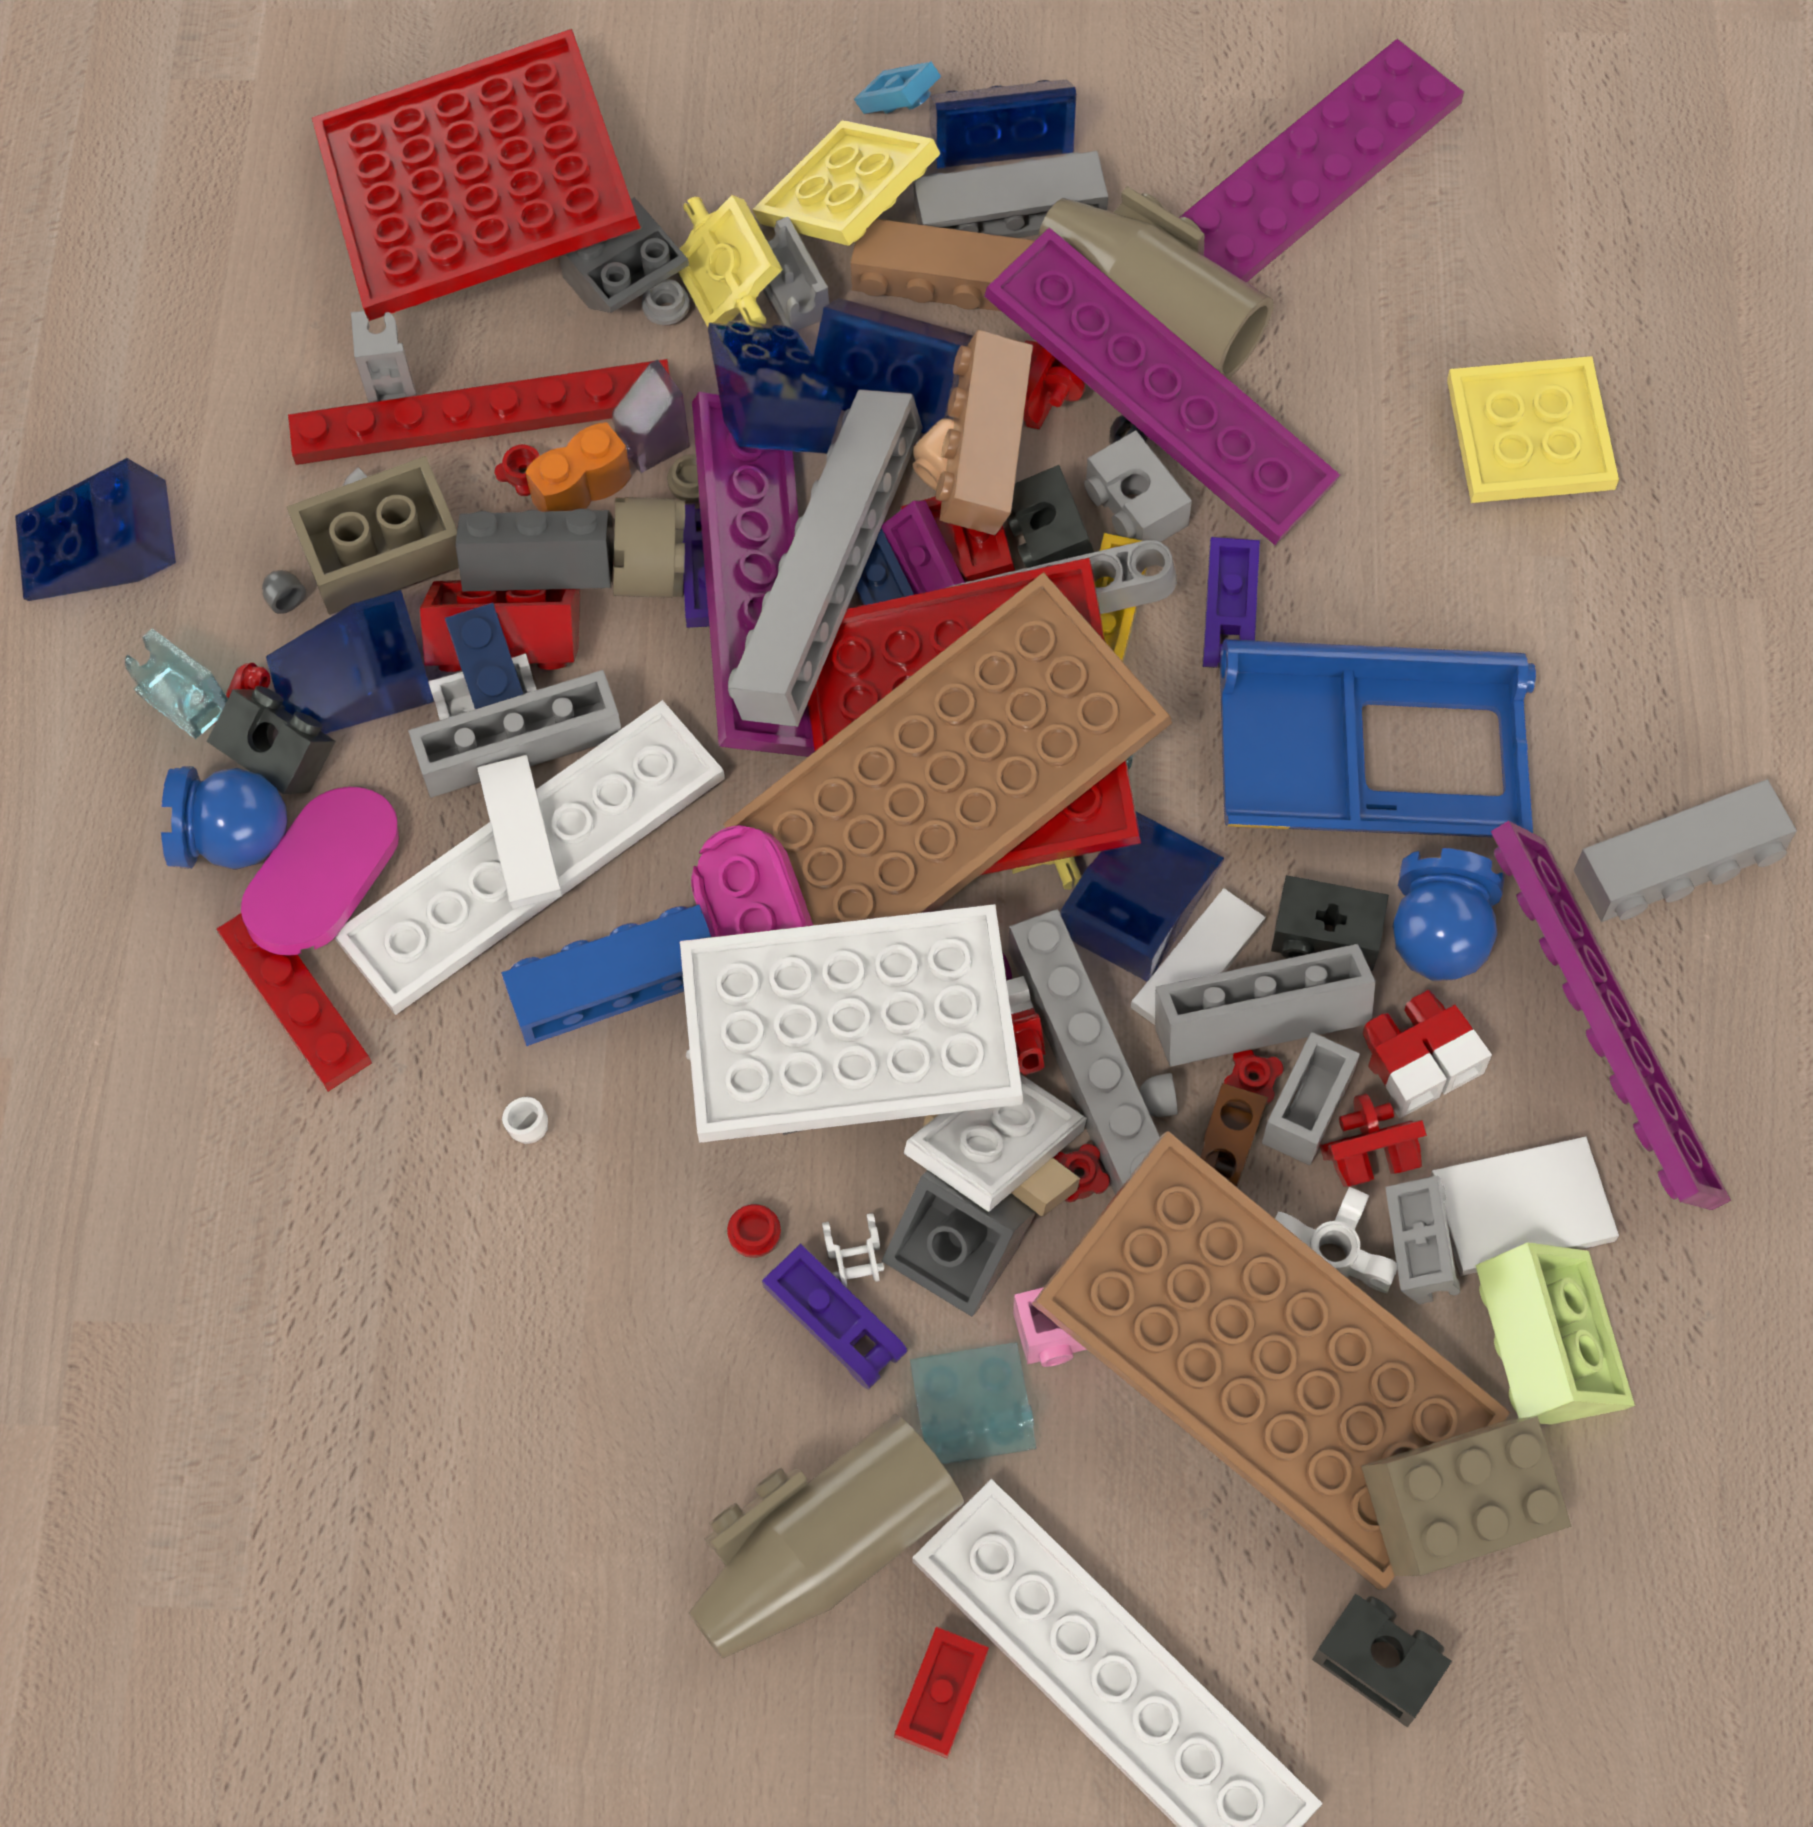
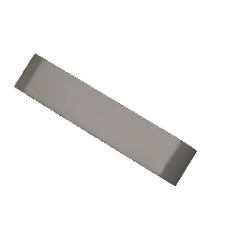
(1125, 566)

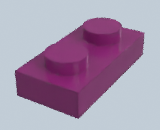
(921, 549)

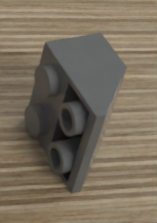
(623, 266)

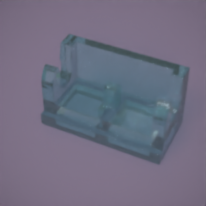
(177, 685)

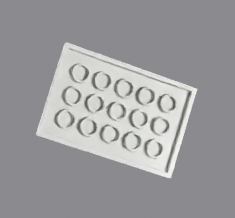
(849, 1023)

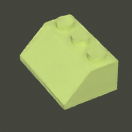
(1553, 1333)

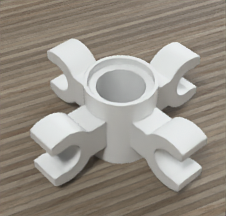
(1370, 1269)

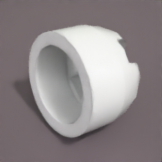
(521, 1122)

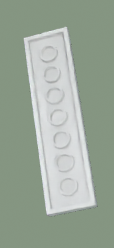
(590, 817)
(1107, 1671)

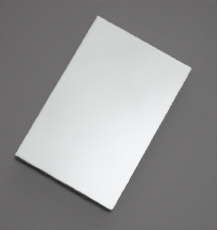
(995, 1148)
(1525, 1197)

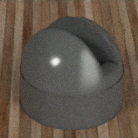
(282, 591)

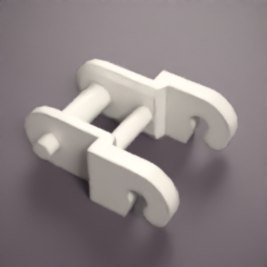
(857, 1271)

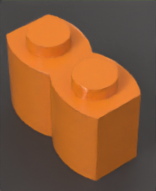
(584, 471)

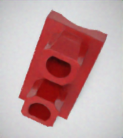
(1048, 386)
(1398, 1141)

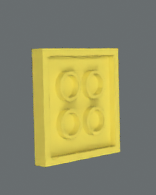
(847, 181)
(1532, 429)

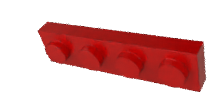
(298, 1006)

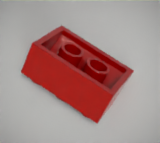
(532, 621)

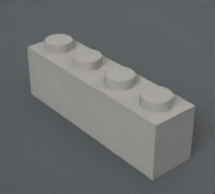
(1008, 197)
(534, 724)
(1685, 851)
(1264, 1004)

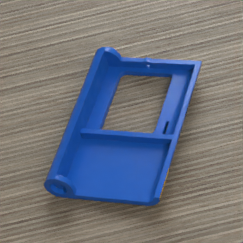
(1300, 744)

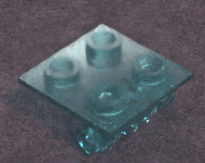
(973, 1403)

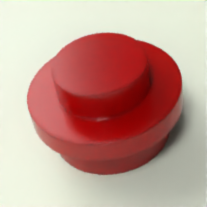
(754, 1231)

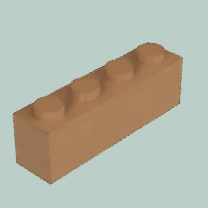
(931, 263)
(986, 432)

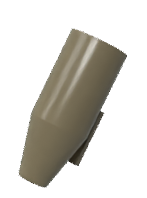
(1165, 271)
(820, 1540)

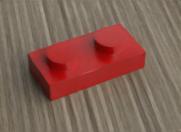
(941, 1692)

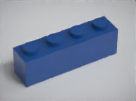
(602, 975)

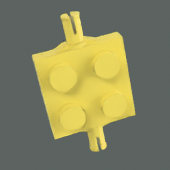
(727, 262)

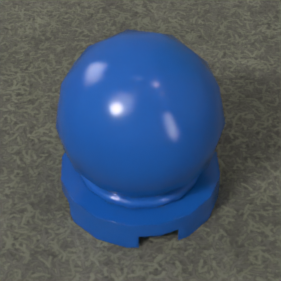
(227, 818)
(1447, 913)

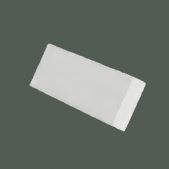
(519, 832)
(1205, 949)

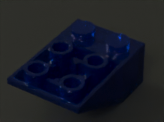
(772, 388)
(96, 533)
(353, 666)
(1139, 897)

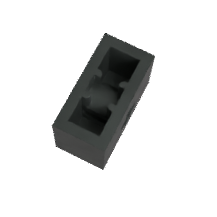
(1310, 904)

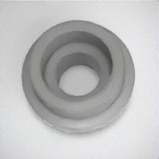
(665, 292)

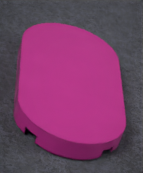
(320, 870)
(747, 884)

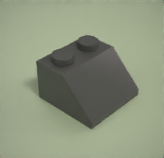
(955, 1243)

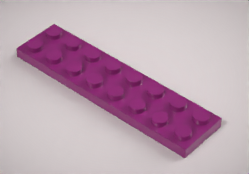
(1322, 159)
(1162, 385)
(746, 529)
(1612, 1023)

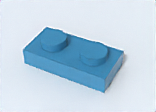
(898, 88)

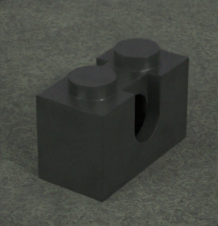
(1048, 519)
(246, 736)
(1395, 1690)

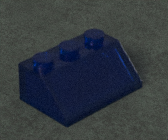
(1003, 122)
(888, 353)

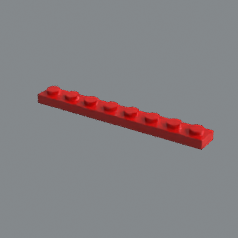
(461, 414)

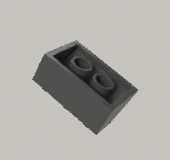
(535, 550)

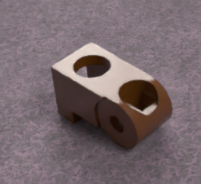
(1232, 1130)

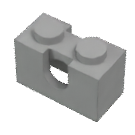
(1134, 469)
(1321, 1081)

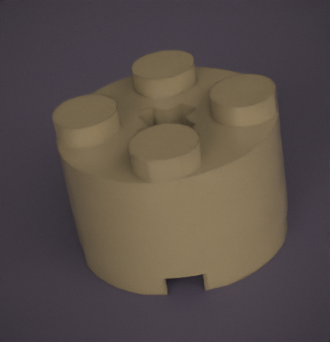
(648, 547)

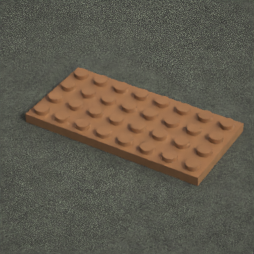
(958, 762)
(1258, 1347)

